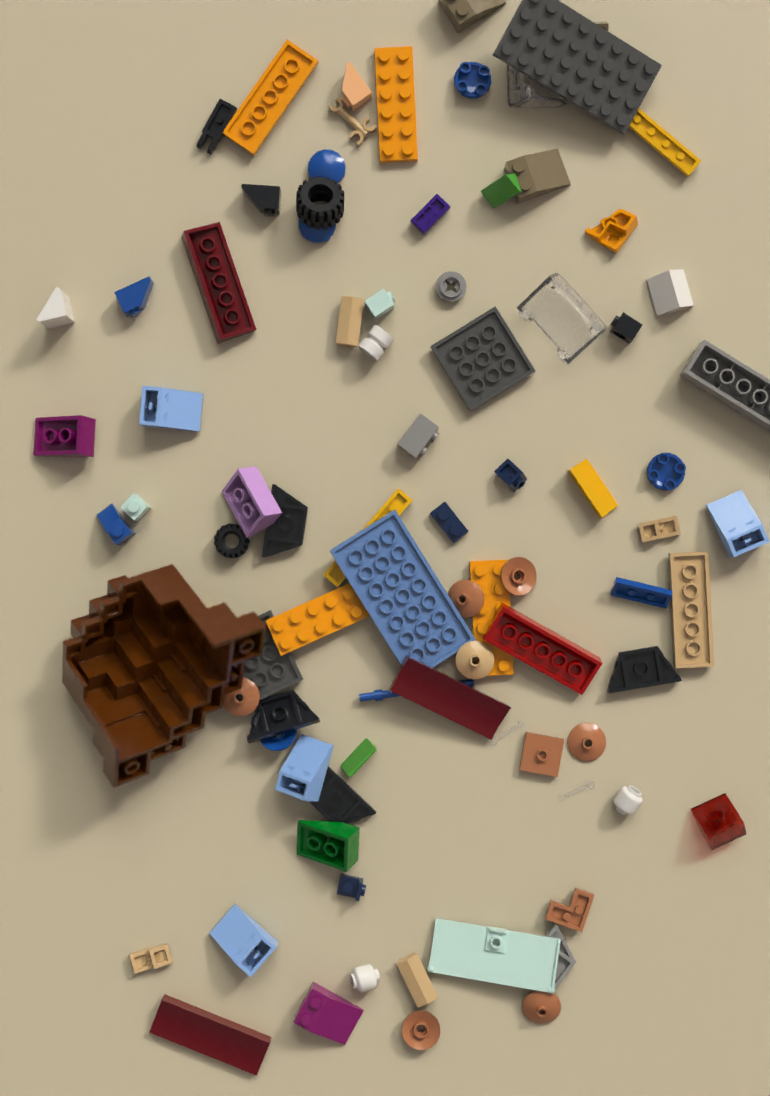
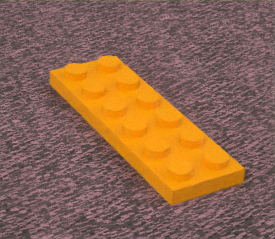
(270, 97)
(396, 104)
(488, 577)
(316, 619)

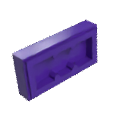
(430, 214)

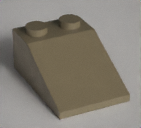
(467, 12)
(538, 174)

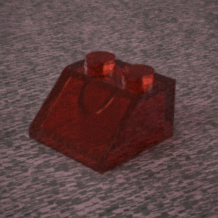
(718, 821)

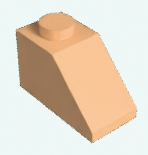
(354, 90)

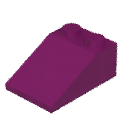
(64, 436)
(327, 1014)

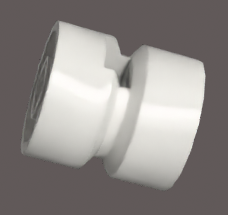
(376, 342)

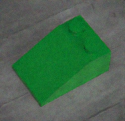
(328, 843)

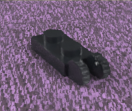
(216, 124)

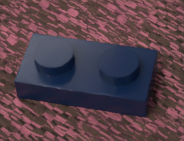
(449, 522)

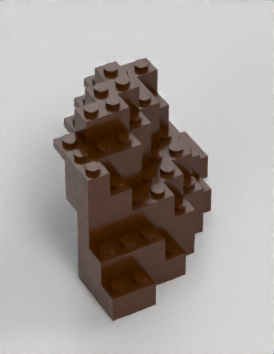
(153, 667)

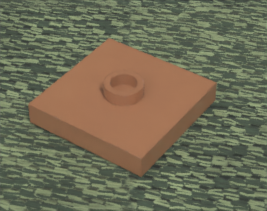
(541, 754)

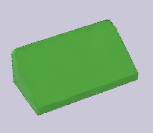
(502, 190)
(358, 757)

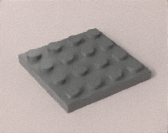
(482, 359)
(271, 670)

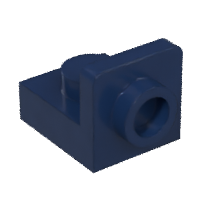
(511, 475)
(351, 886)

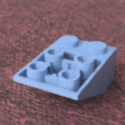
(170, 409)
(737, 524)
(305, 769)
(243, 940)

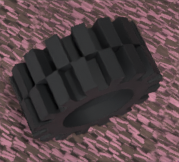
(220, 541)

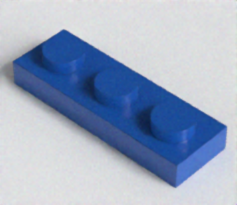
(641, 592)

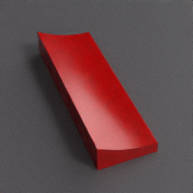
(542, 649)

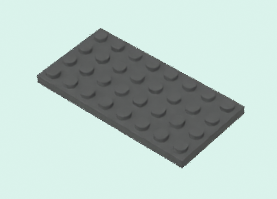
(578, 61)

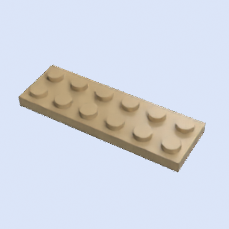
(691, 609)

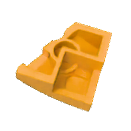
(614, 230)

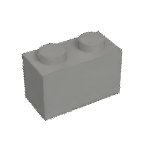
(418, 437)

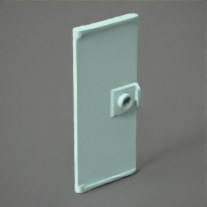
(494, 955)

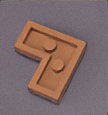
(575, 914)

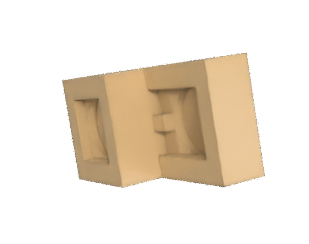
(659, 528)
(150, 958)

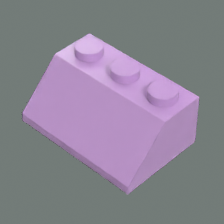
(251, 501)

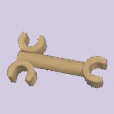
(360, 131)

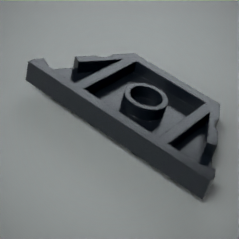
(288, 528)
(641, 669)
(280, 715)
(341, 802)

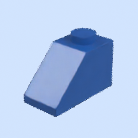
(135, 296)
(115, 525)

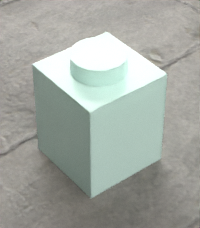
(380, 303)
(135, 507)

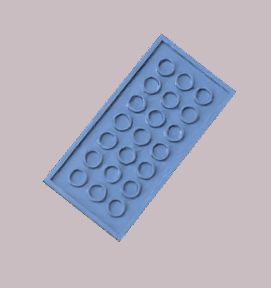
(402, 592)

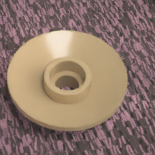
(467, 653)

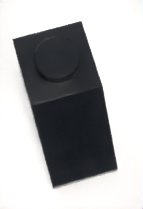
(264, 198)

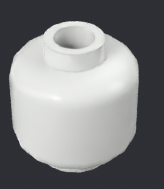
(628, 800)
(364, 978)

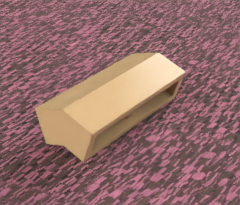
(349, 321)
(417, 980)

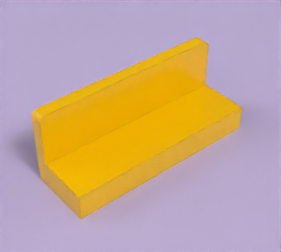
(593, 488)

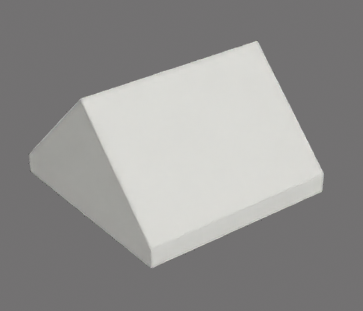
(669, 292)
(56, 310)

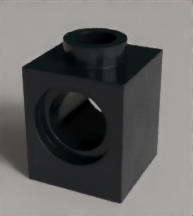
(625, 327)

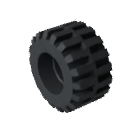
(320, 190)

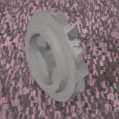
(451, 277)

